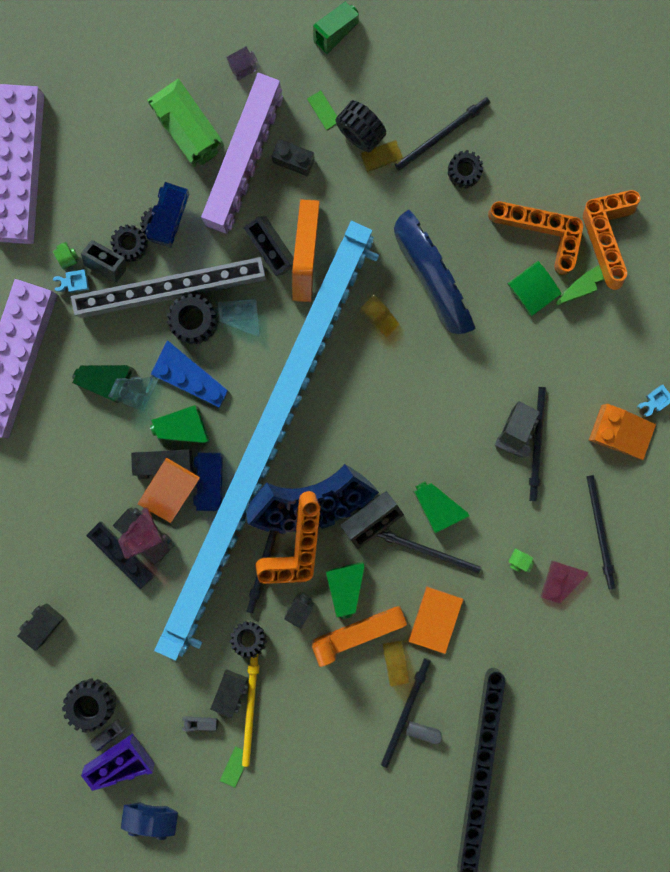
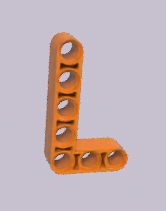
(600, 218)
(544, 226)
(305, 250)
(301, 566)
(330, 644)

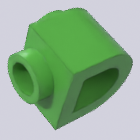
(65, 255)
(521, 561)

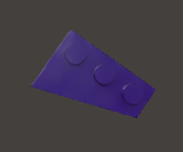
(117, 764)

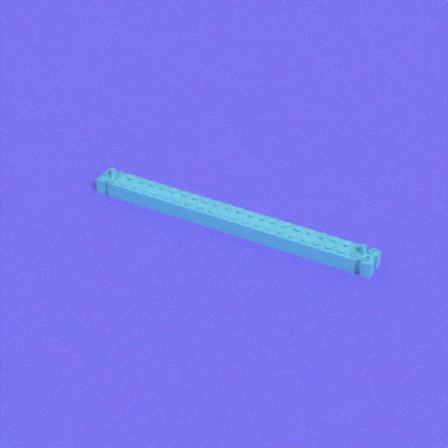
(261, 448)

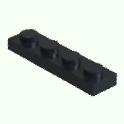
(109, 545)

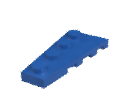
(185, 374)

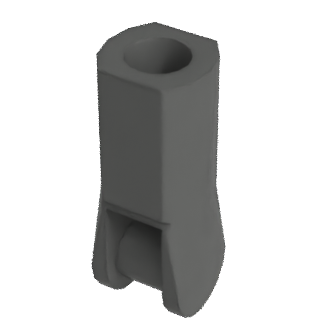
(523, 452)
(203, 724)
(422, 732)
(106, 736)

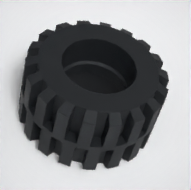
(361, 126)
(181, 307)
(82, 719)

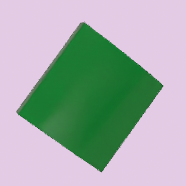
(534, 288)

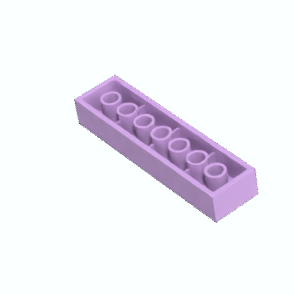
(242, 154)
(19, 160)
(20, 340)

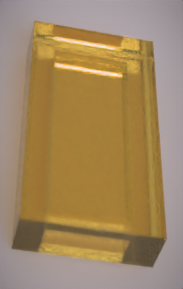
(381, 156)

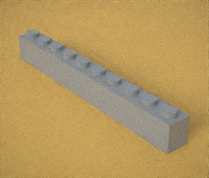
(168, 288)

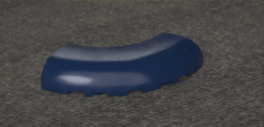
(433, 274)
(337, 496)

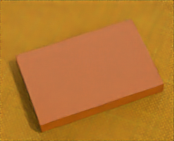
(168, 490)
(435, 619)

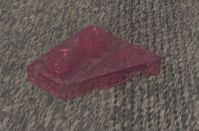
(140, 535)
(561, 581)

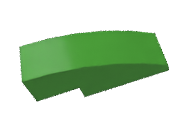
(582, 286)

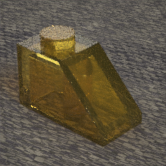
(379, 316)
(395, 663)

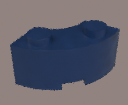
(149, 820)

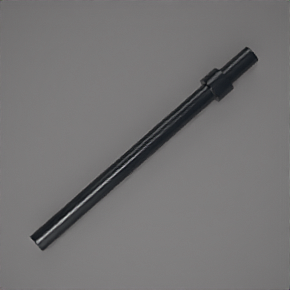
(471, 112)
(534, 481)
(391, 537)
(608, 569)
(255, 592)
(420, 678)

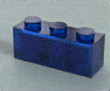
(167, 214)
(209, 486)

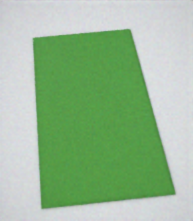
(323, 109)
(234, 768)

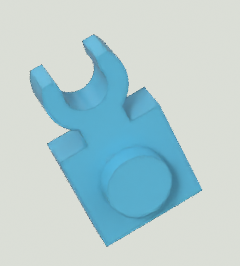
(74, 281)
(657, 399)

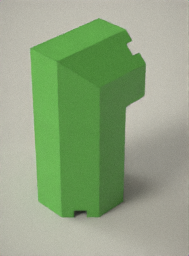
(186, 123)

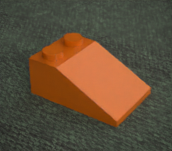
(622, 431)

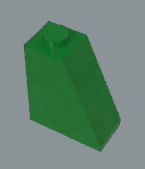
(335, 26)
(181, 426)
(438, 507)
(345, 588)

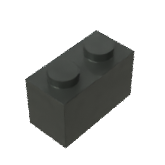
(292, 157)
(103, 261)
(519, 425)
(299, 610)
(40, 627)
(228, 693)

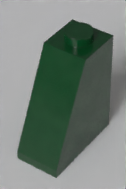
(100, 378)

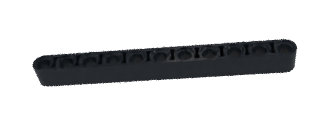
(489, 745)

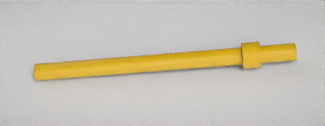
(253, 670)

